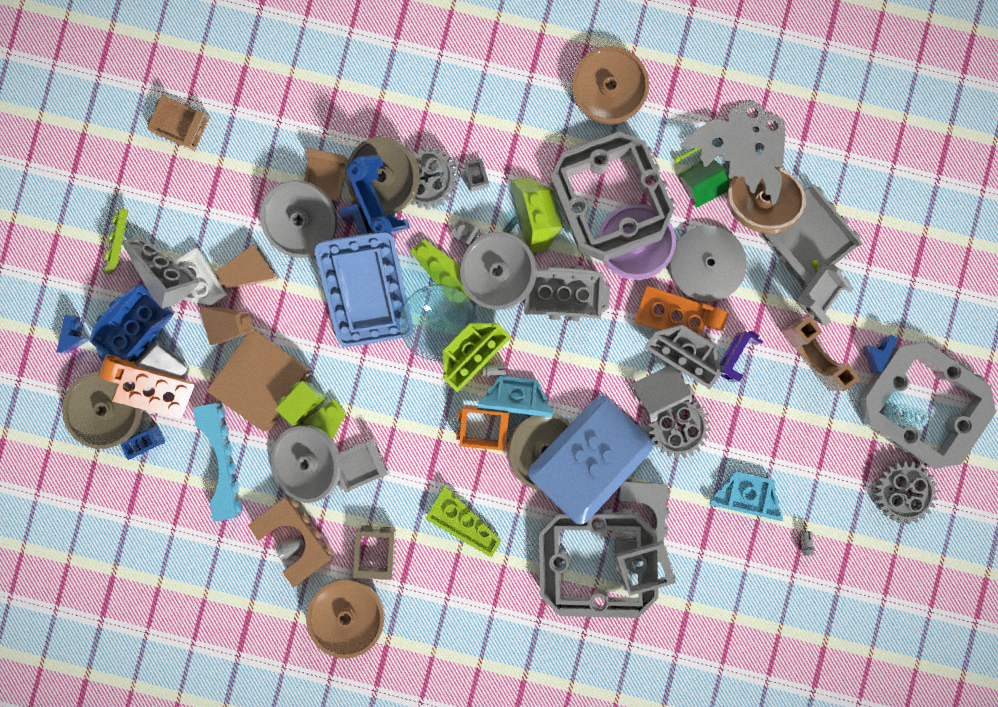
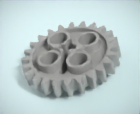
(431, 195)
(663, 435)
(901, 509)

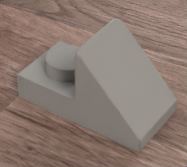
(476, 175)

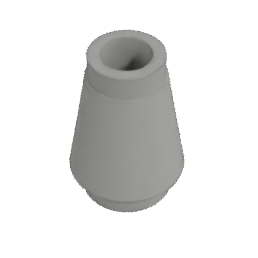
(290, 547)

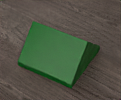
(704, 182)

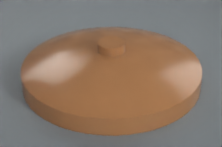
(610, 85)
(756, 209)
(345, 618)

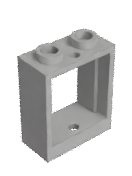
(650, 585)

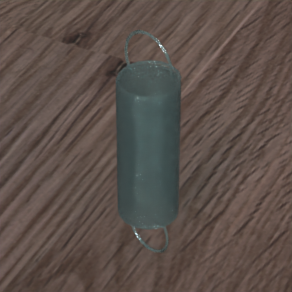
(513, 222)

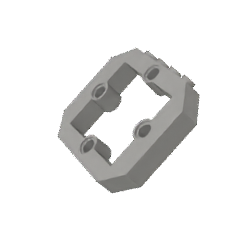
(609, 149)
(973, 419)
(586, 606)

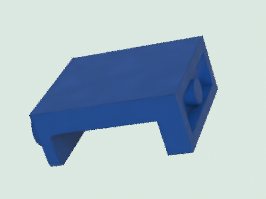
(352, 214)

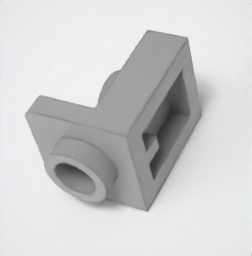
(465, 232)

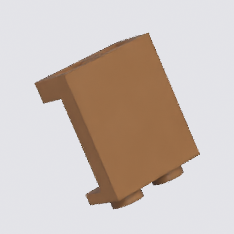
(178, 123)
(326, 172)

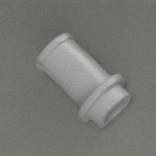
(492, 369)
(807, 543)

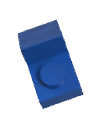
(68, 340)
(878, 357)

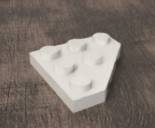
(209, 289)

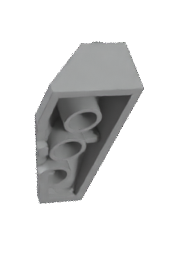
(162, 277)

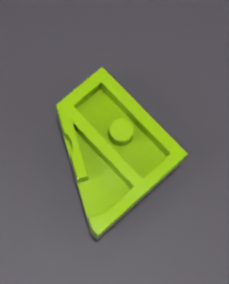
(328, 418)

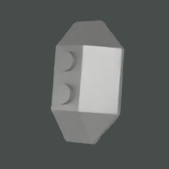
(687, 353)

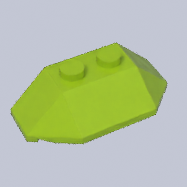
(536, 212)
(471, 351)

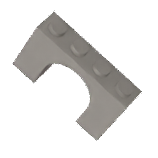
(650, 493)

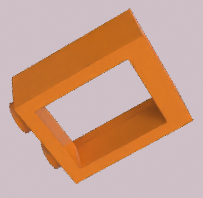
(482, 443)

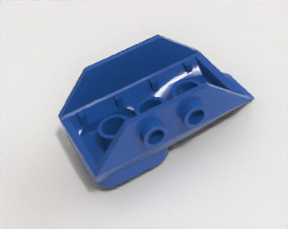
(129, 325)

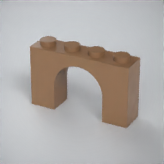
(833, 375)
(288, 514)

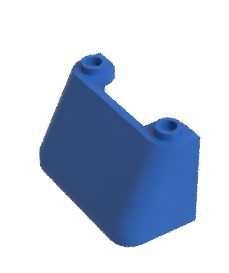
(360, 175)

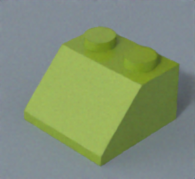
(300, 402)

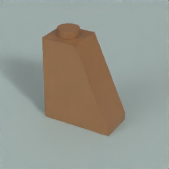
(246, 270)
(225, 324)

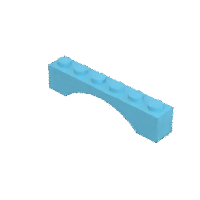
(225, 500)

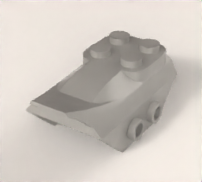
(568, 293)

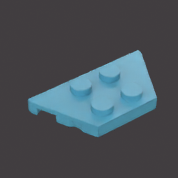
(516, 396)
(748, 495)

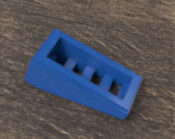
(153, 436)

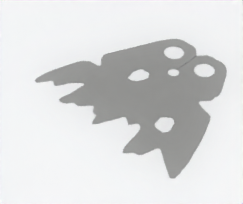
(739, 146)

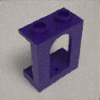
(733, 353)

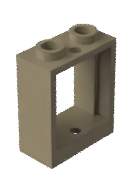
(374, 572)

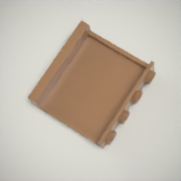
(257, 379)

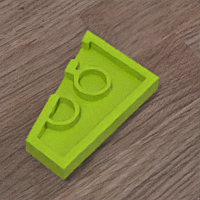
(115, 239)

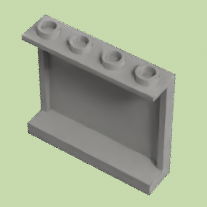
(816, 236)

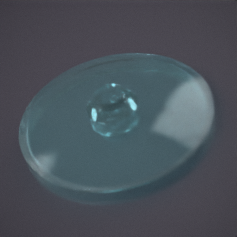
(434, 319)

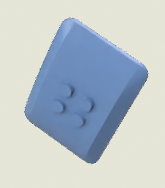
(362, 287)
(590, 459)

